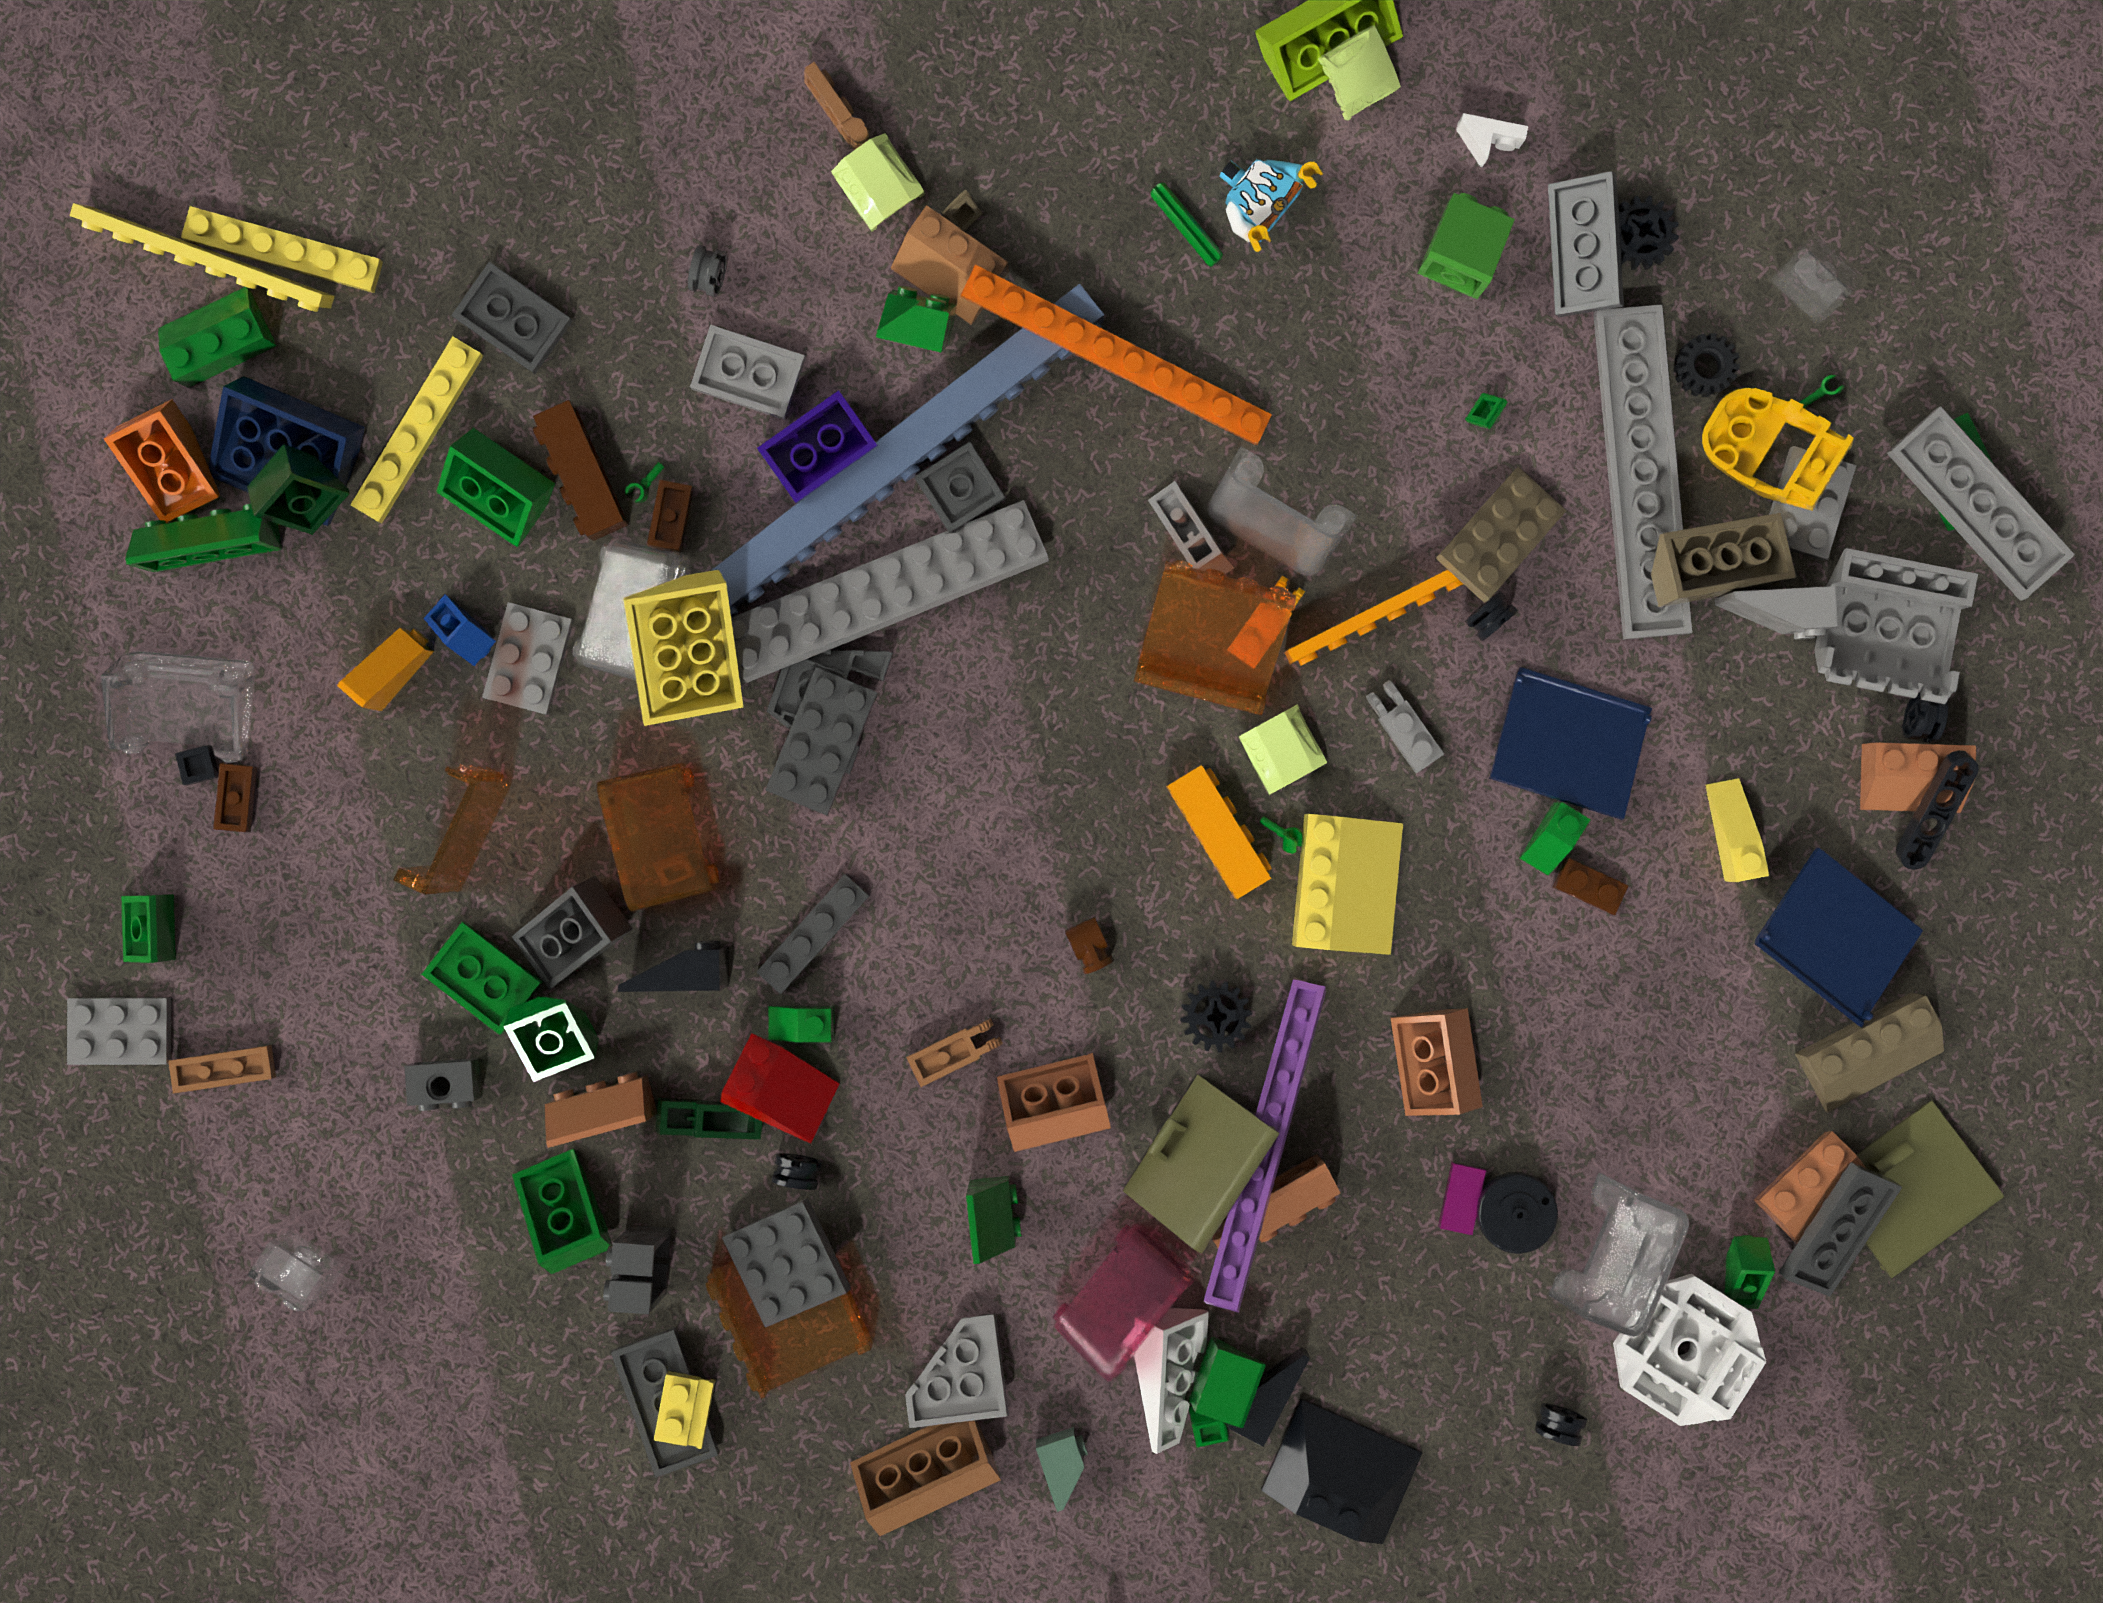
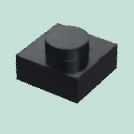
(197, 765)

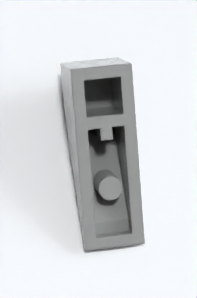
(1189, 530)

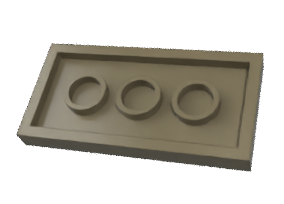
(1501, 534)

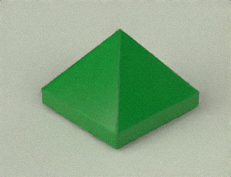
(1486, 411)

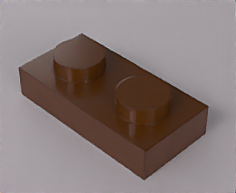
(670, 515)
(235, 798)
(1590, 886)

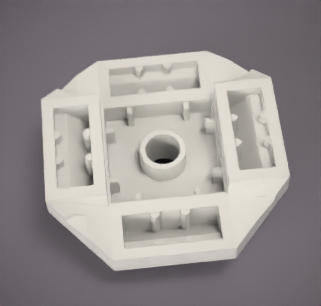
(1715, 1370)

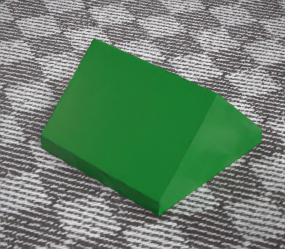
(148, 928)
(1226, 1383)

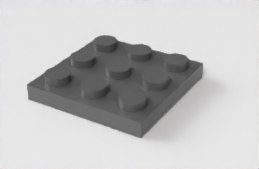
(786, 1263)

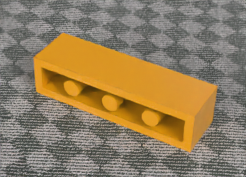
(1219, 832)

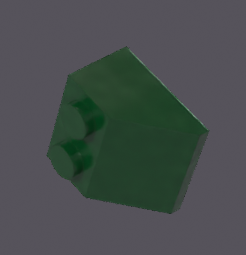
(296, 491)

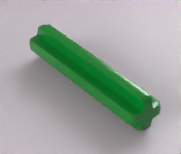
(1186, 224)

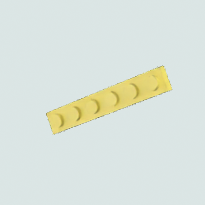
(282, 249)
(417, 430)

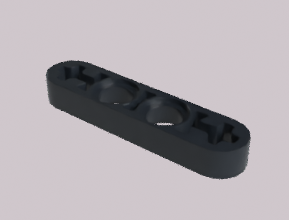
(1942, 812)

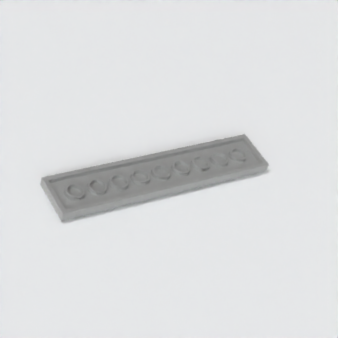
(1639, 461)
(886, 591)

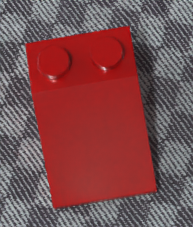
(779, 1089)

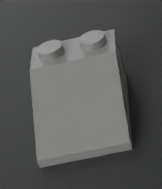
(1786, 611)

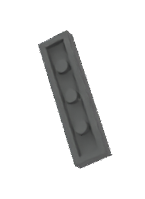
(813, 933)

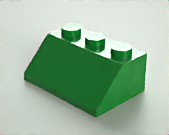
(214, 338)
(494, 486)

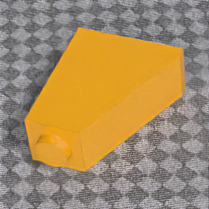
(386, 669)

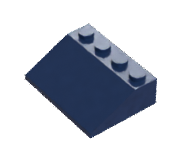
(260, 420)

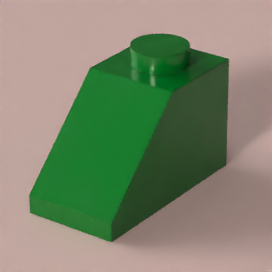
(1554, 837)
(801, 1023)
(1748, 1270)

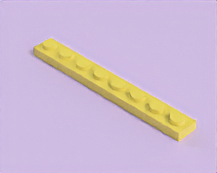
(189, 254)

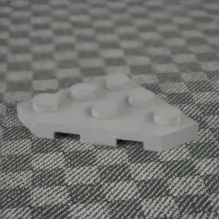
(962, 1378)

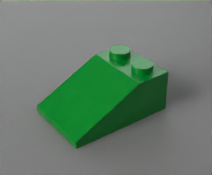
(561, 1212)
(991, 1217)

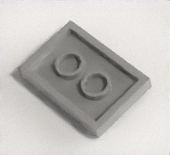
(747, 372)
(1814, 531)
(528, 658)
(119, 1031)

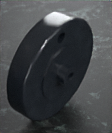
(1517, 1212)

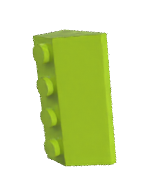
(1314, 28)

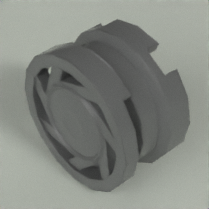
(707, 270)

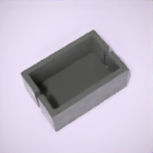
(636, 1280)

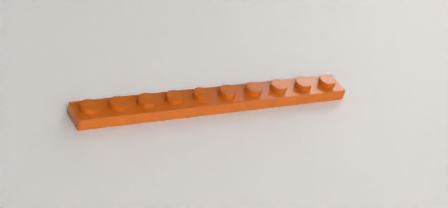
(1115, 355)

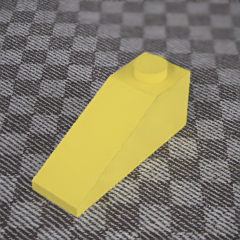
(1736, 832)

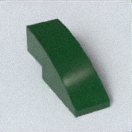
(704, 1120)

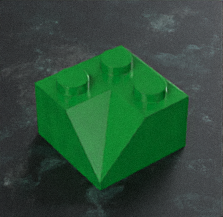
(917, 319)
(550, 1035)

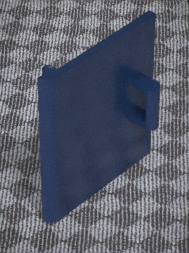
(1570, 743)
(1838, 936)

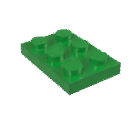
(481, 976)

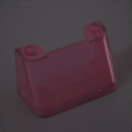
(1123, 1301)

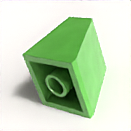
(1467, 245)

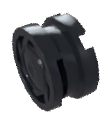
(1491, 616)
(1924, 719)
(796, 1171)
(1560, 1424)

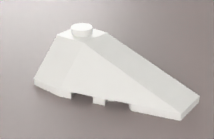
(1166, 1372)

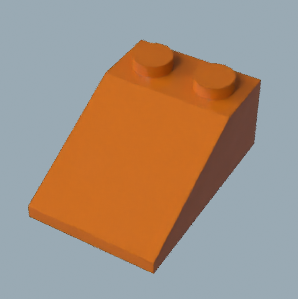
(164, 461)

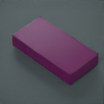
(1461, 1198)

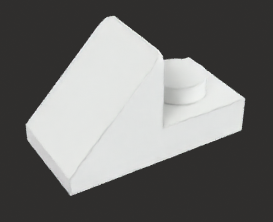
(1481, 132)

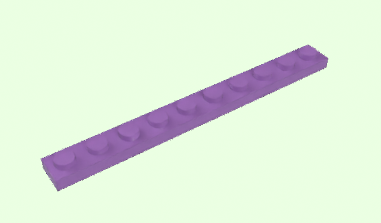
(1275, 1109)

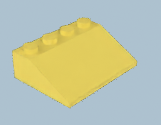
(683, 648)
(1347, 884)

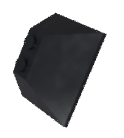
(1340, 1474)

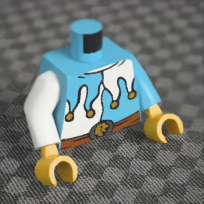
(1263, 195)

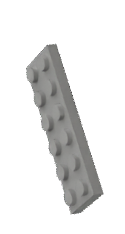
(1980, 503)

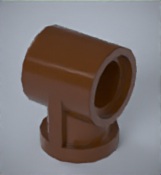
(1089, 945)

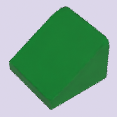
(1207, 1430)

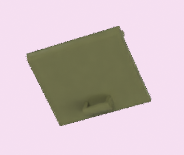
(1200, 1163)
(1939, 1192)

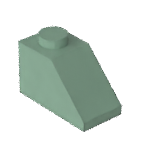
(1062, 1463)

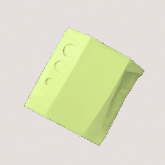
(1360, 71)
(876, 180)
(1282, 749)

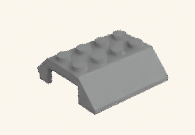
(1894, 625)

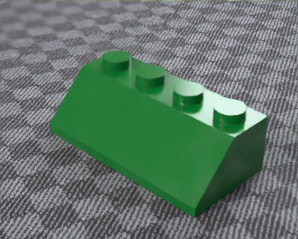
(201, 540)

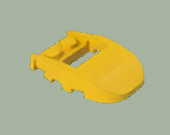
(1745, 430)

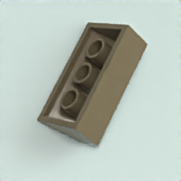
(1721, 559)
(1868, 1056)

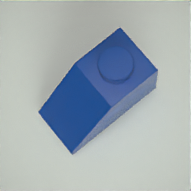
(459, 630)

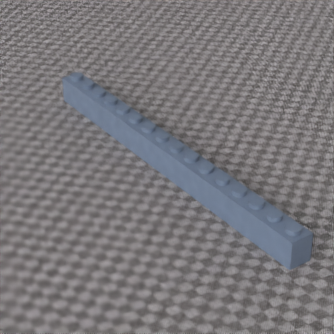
(896, 457)

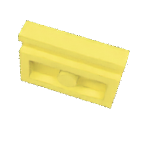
(684, 1410)

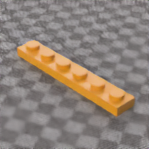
(1366, 620)

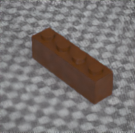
(580, 471)

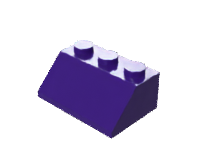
(817, 446)

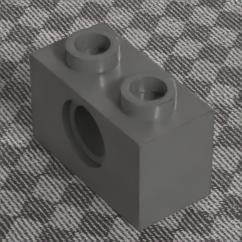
(423, 1088)

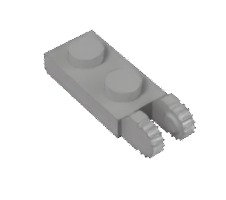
(1406, 729)

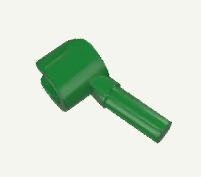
(1821, 392)
(645, 483)
(1291, 836)

